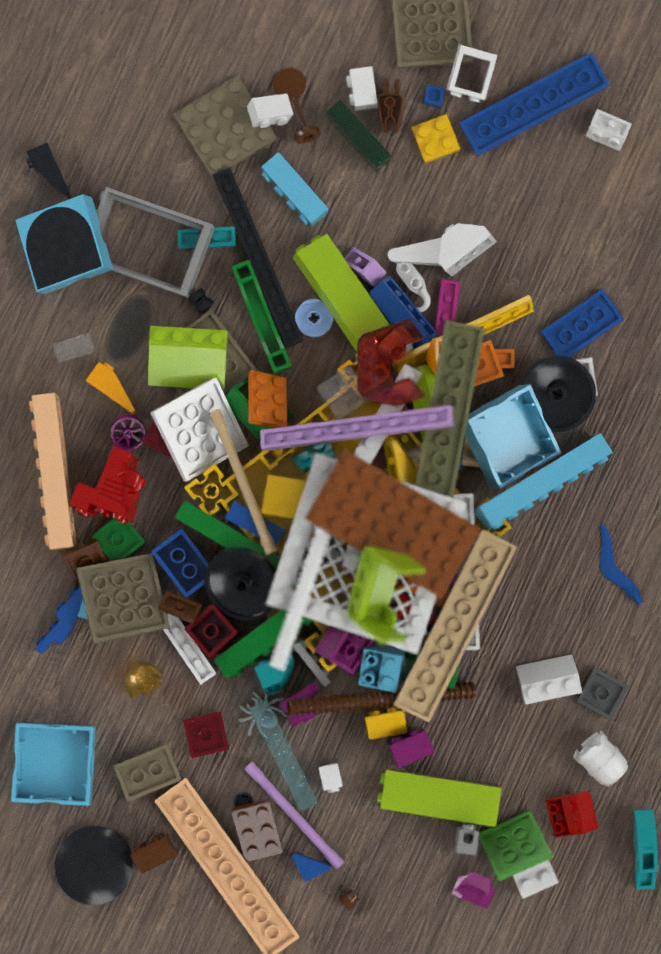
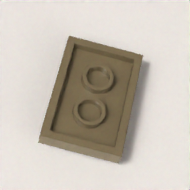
(147, 772)

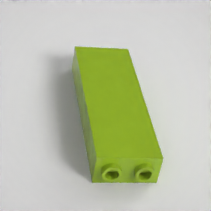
(339, 288)
(439, 797)

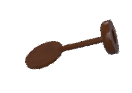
(293, 83)

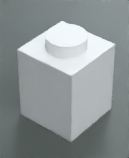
(330, 777)

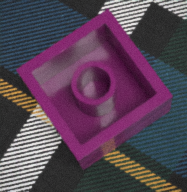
(411, 747)

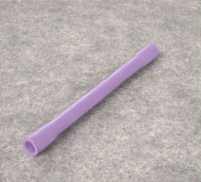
(259, 777)

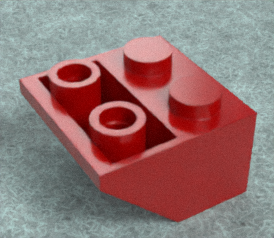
(572, 814)

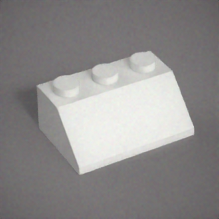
(548, 679)

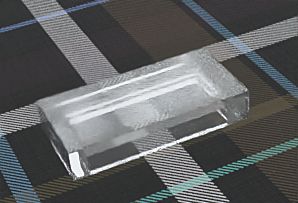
(73, 348)

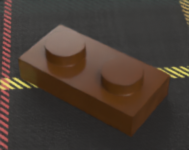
(180, 607)

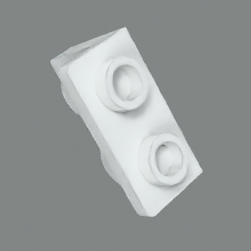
(608, 130)

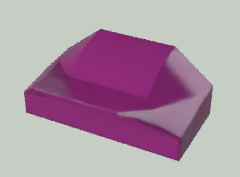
(474, 889)

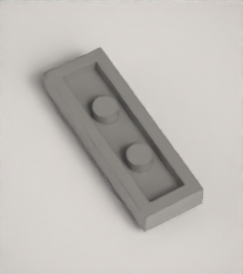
(310, 659)

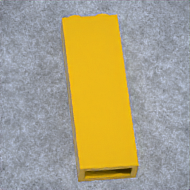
(282, 496)

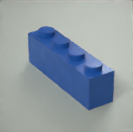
(398, 307)

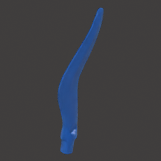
(610, 570)

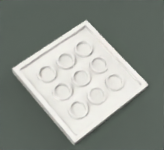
(191, 432)

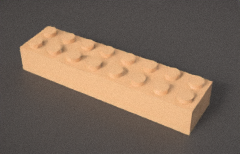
(54, 471)

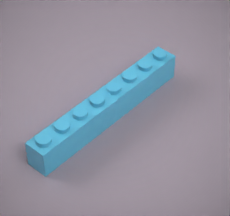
(543, 481)

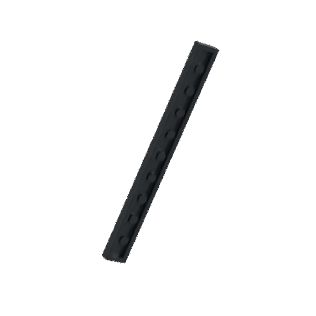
(258, 258)

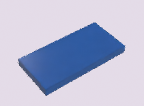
(582, 325)

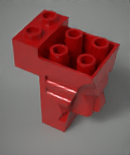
(115, 492)

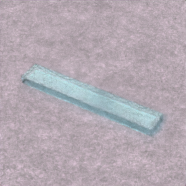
(283, 755)

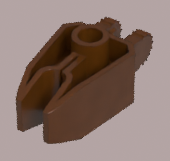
(391, 106)

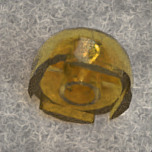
(142, 679)

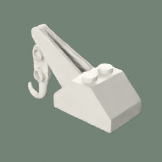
(453, 252)

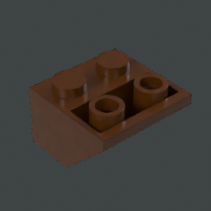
(154, 853)

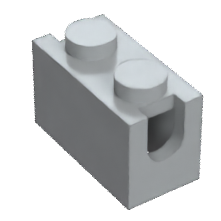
(466, 839)

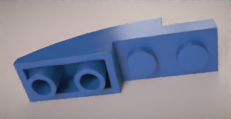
(68, 617)

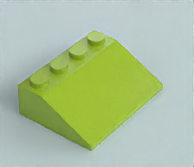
(186, 356)

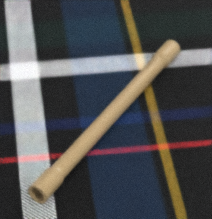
(265, 537)

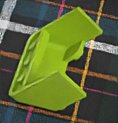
(374, 590)

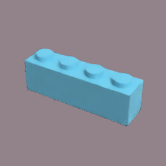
(294, 189)

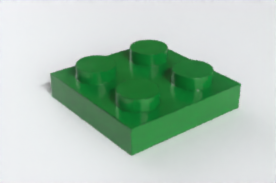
(118, 539)

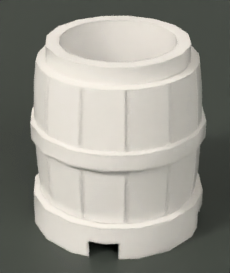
(601, 759)

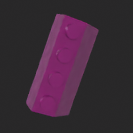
(343, 647)

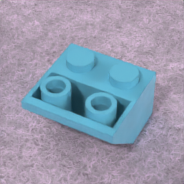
(382, 667)

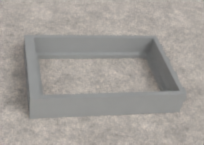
(106, 200)

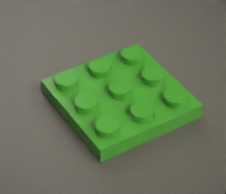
(515, 845)

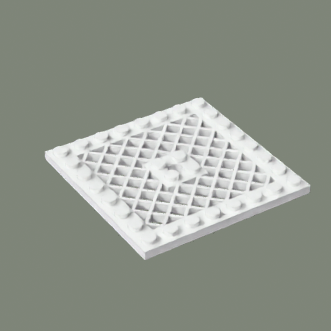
(291, 560)

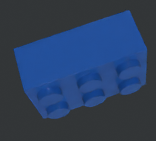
(182, 562)

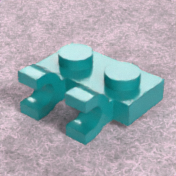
(306, 457)

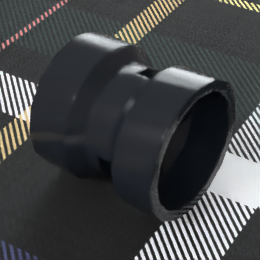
(201, 301)
(239, 801)

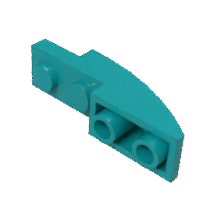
(645, 849)

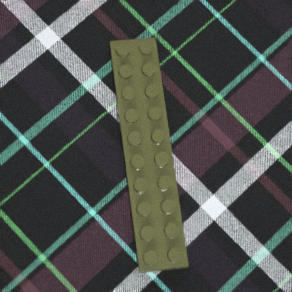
(452, 387)

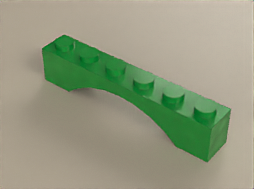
(261, 317)

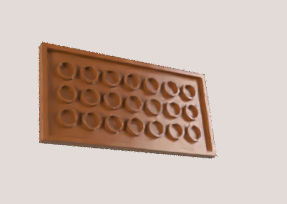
(379, 511)

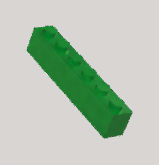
(253, 645)

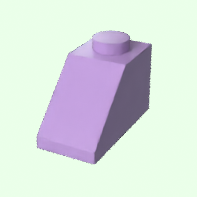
(365, 266)

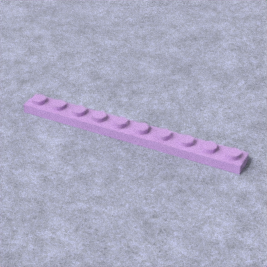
(357, 428)

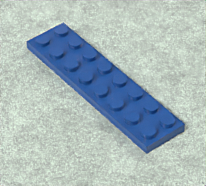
(534, 104)

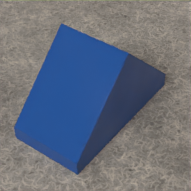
(309, 866)

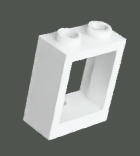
(464, 50)

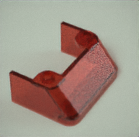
(374, 364)

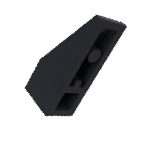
(45, 165)

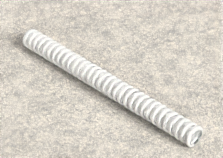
(300, 599)

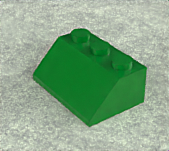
(238, 402)

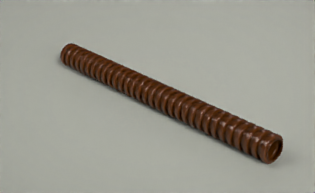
(366, 700)

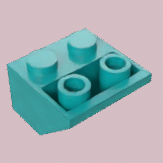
(272, 678)

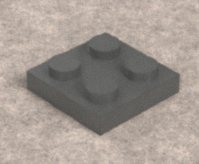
(602, 693)

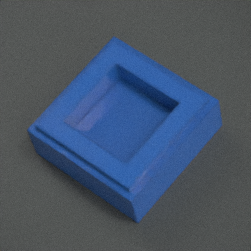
(434, 96)

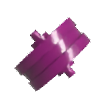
(128, 432)

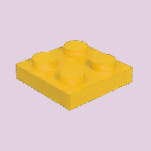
(435, 138)

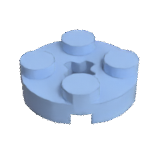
(309, 328)

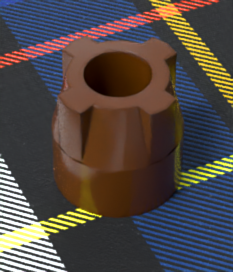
(349, 899)

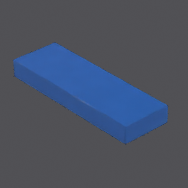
(242, 517)

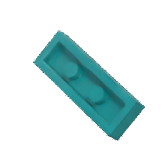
(221, 238)

